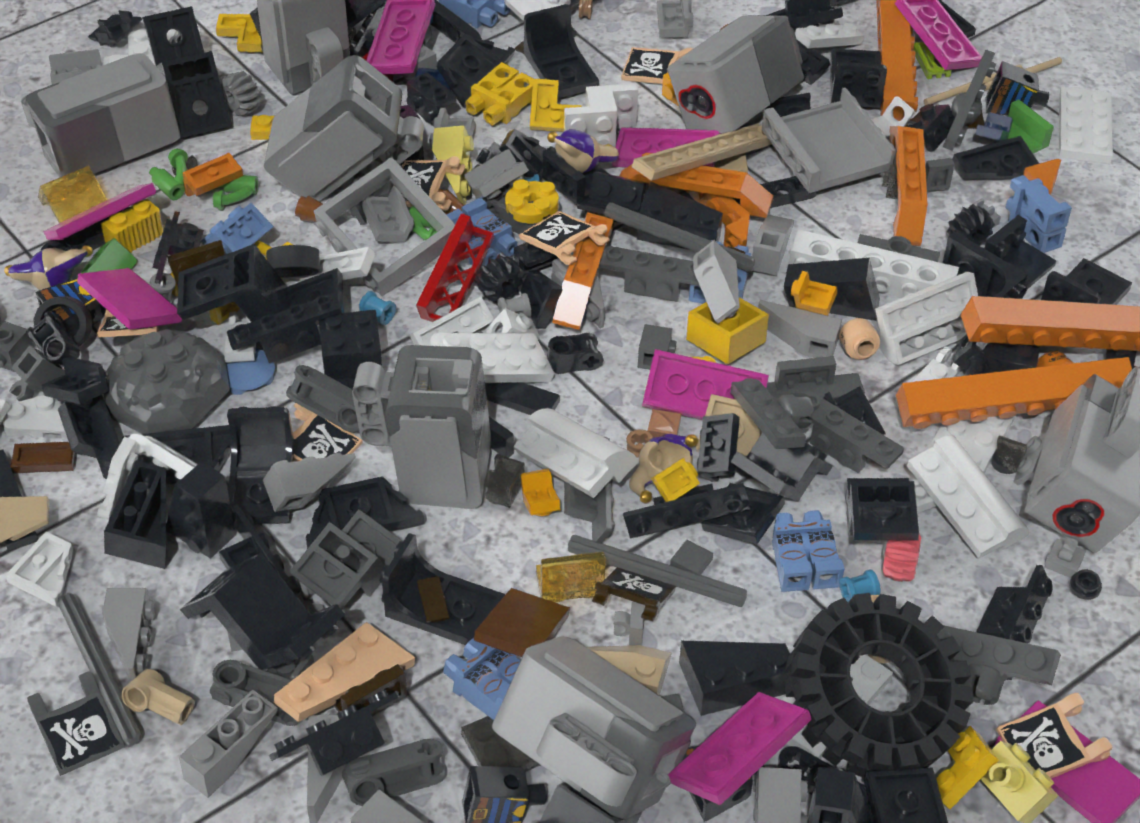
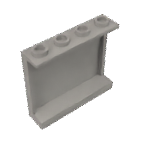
(829, 143)

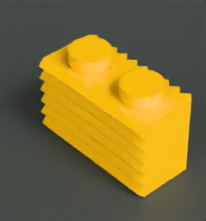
(134, 225)

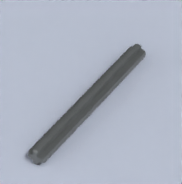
(671, 233)
(661, 571)
(98, 666)

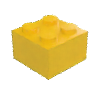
(731, 336)

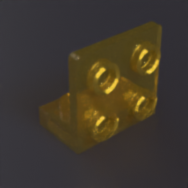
(72, 194)
(570, 576)

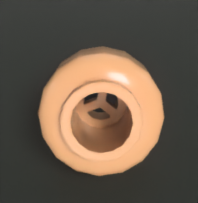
(859, 338)

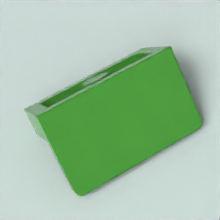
(1030, 126)
(110, 257)

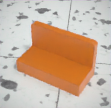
(211, 175)

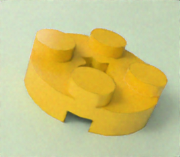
(523, 191)

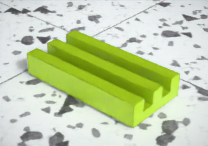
(927, 62)

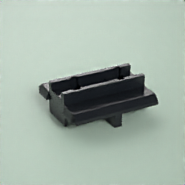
(114, 28)

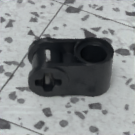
(51, 336)
(572, 352)

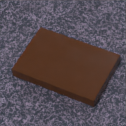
(521, 622)

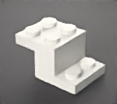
(605, 112)

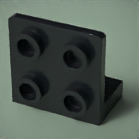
(566, 178)
(613, 189)
(1010, 247)

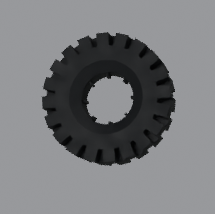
(849, 725)

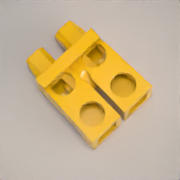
(500, 95)

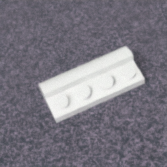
(925, 319)
(574, 452)
(967, 497)

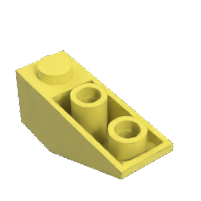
(455, 142)

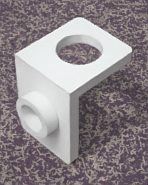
(887, 119)
(513, 322)

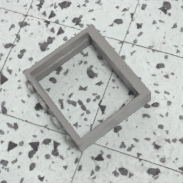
(362, 188)

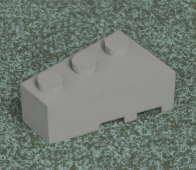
(779, 796)

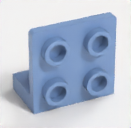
(240, 230)

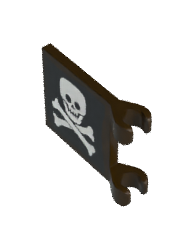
(635, 588)

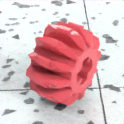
(901, 559)

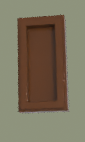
(42, 457)

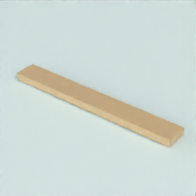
(701, 152)

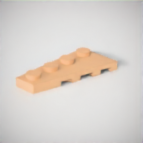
(343, 667)

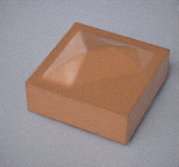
(664, 423)

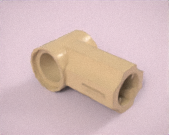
(151, 692)

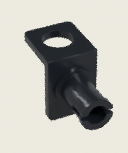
(973, 359)

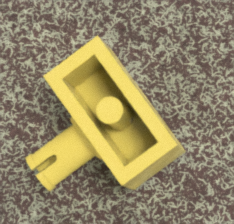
(1018, 784)

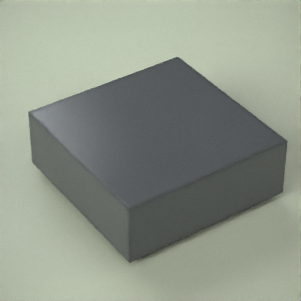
(692, 558)

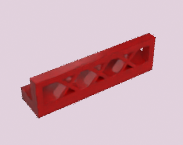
(448, 263)

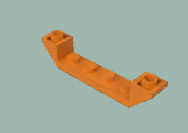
(715, 181)
(910, 183)
(734, 215)
(581, 276)

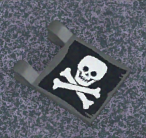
(78, 730)

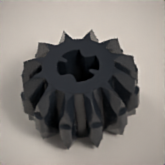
(973, 224)
(500, 278)

